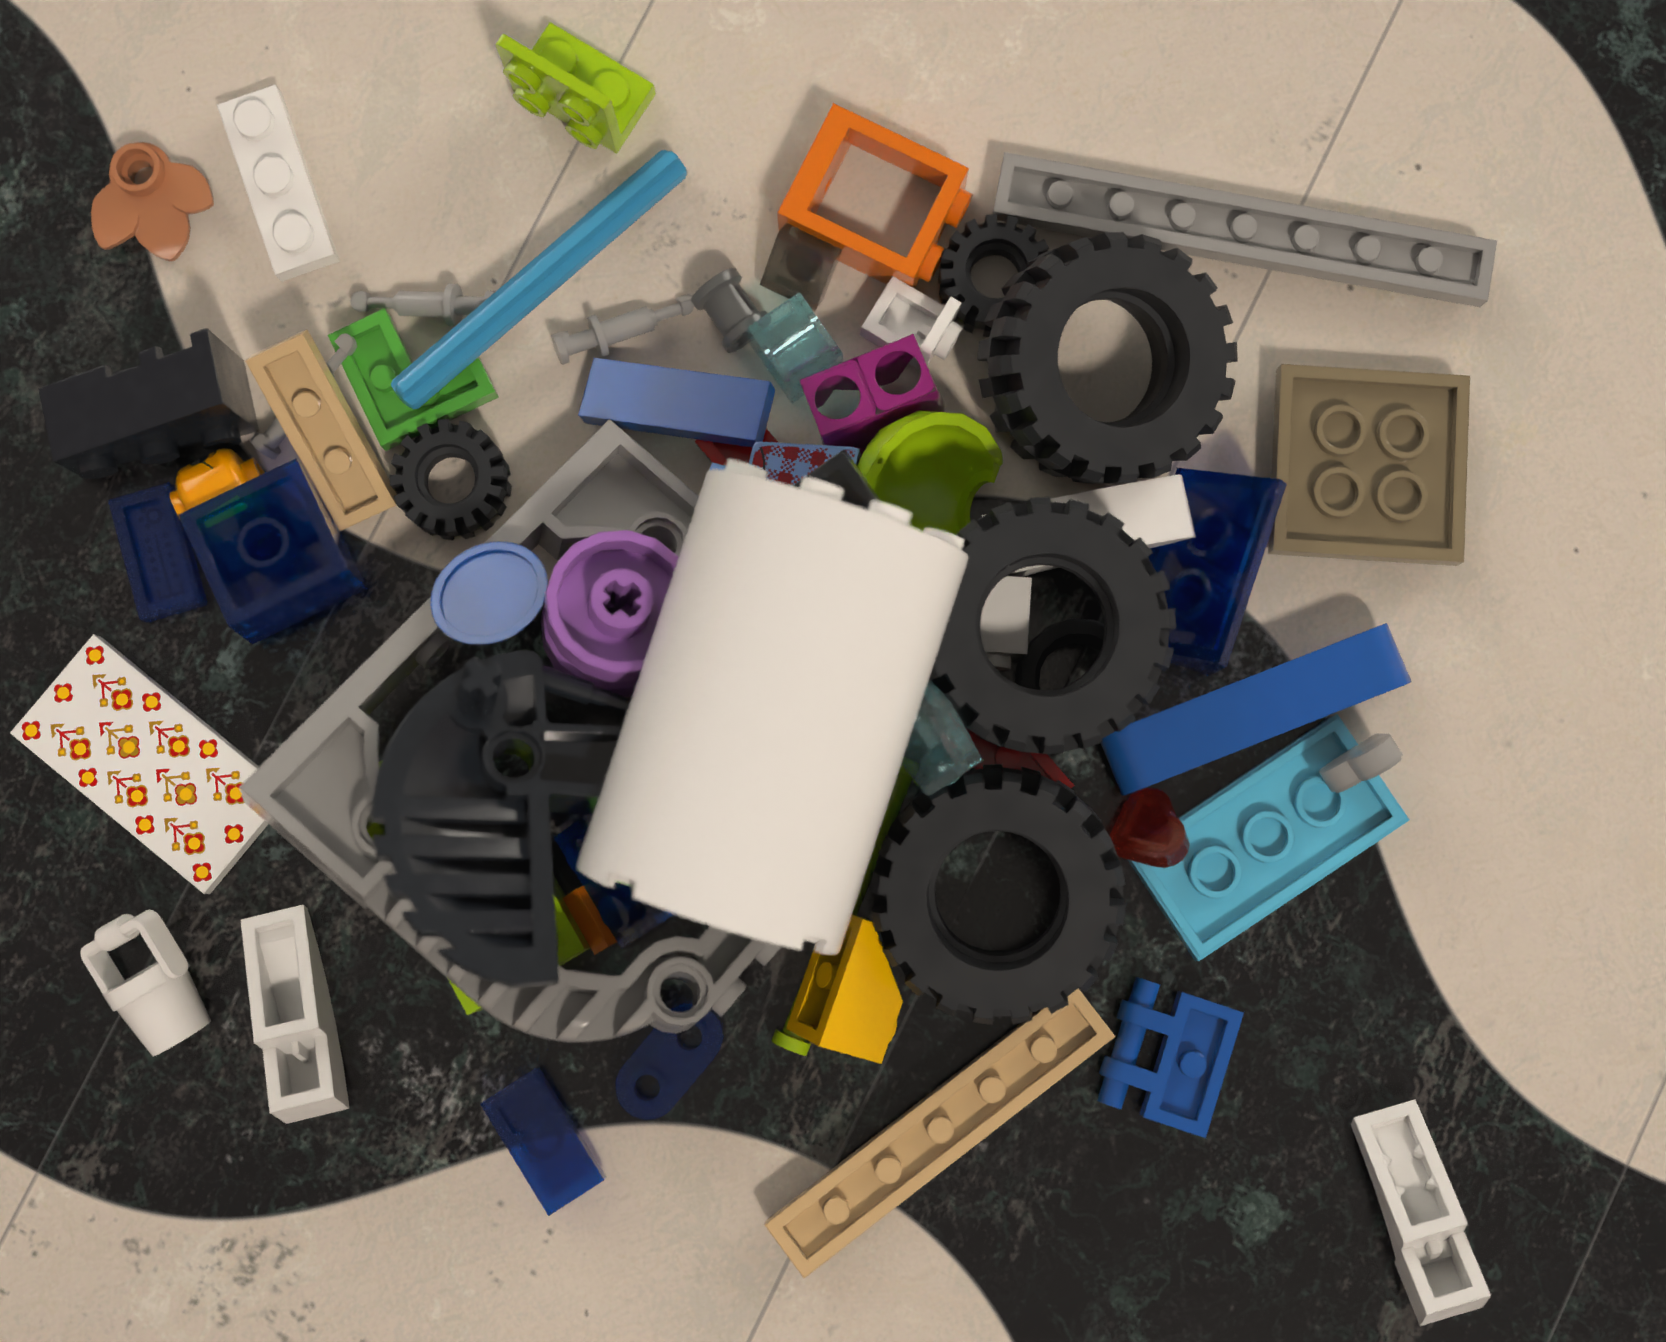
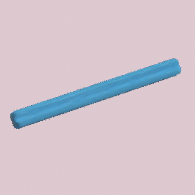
(538, 279)

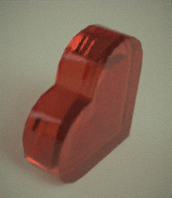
(1150, 830)

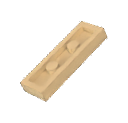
(322, 429)

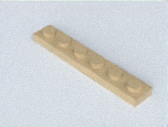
(936, 1132)

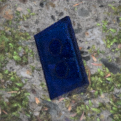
(1217, 568)

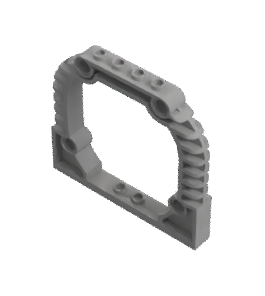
(325, 774)

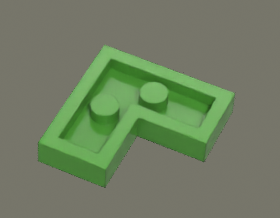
(380, 359)

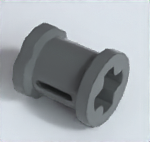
(728, 308)

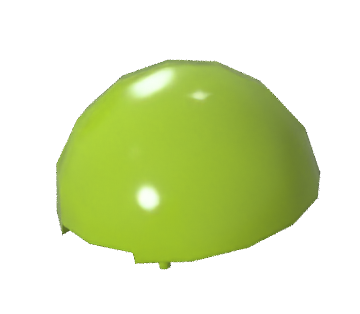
(932, 467)

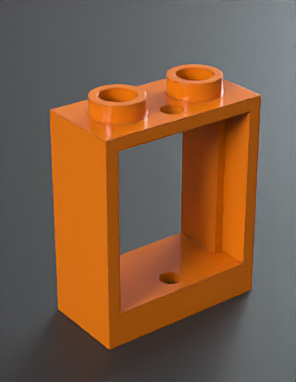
(819, 168)

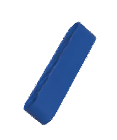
(1255, 709)

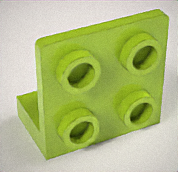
(576, 85)

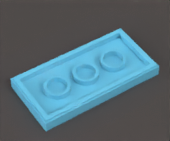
(1268, 840)

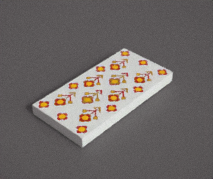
(145, 762)

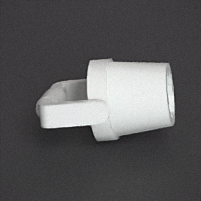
(157, 1001)

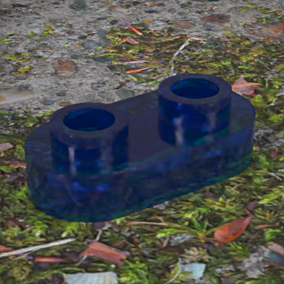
(670, 1064)

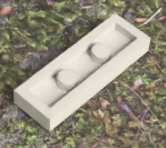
(278, 183)

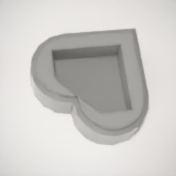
(1361, 763)

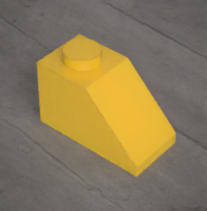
(849, 997)

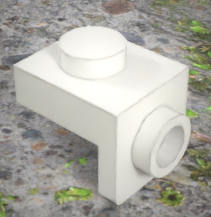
(908, 311)

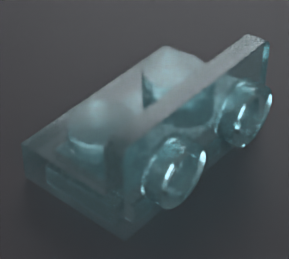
(938, 744)

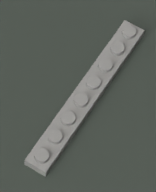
(1247, 230)

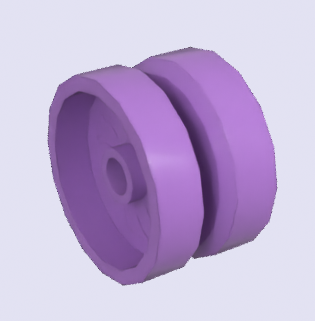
(599, 577)

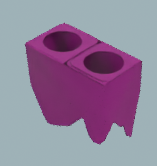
(867, 375)

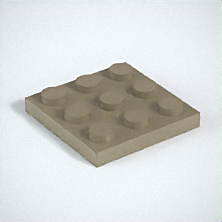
(1370, 464)

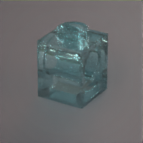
(793, 345)

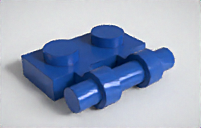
(1189, 1061)

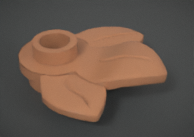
(150, 210)

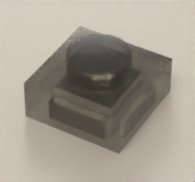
(800, 265)

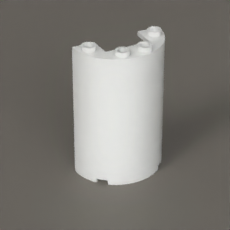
(774, 708)

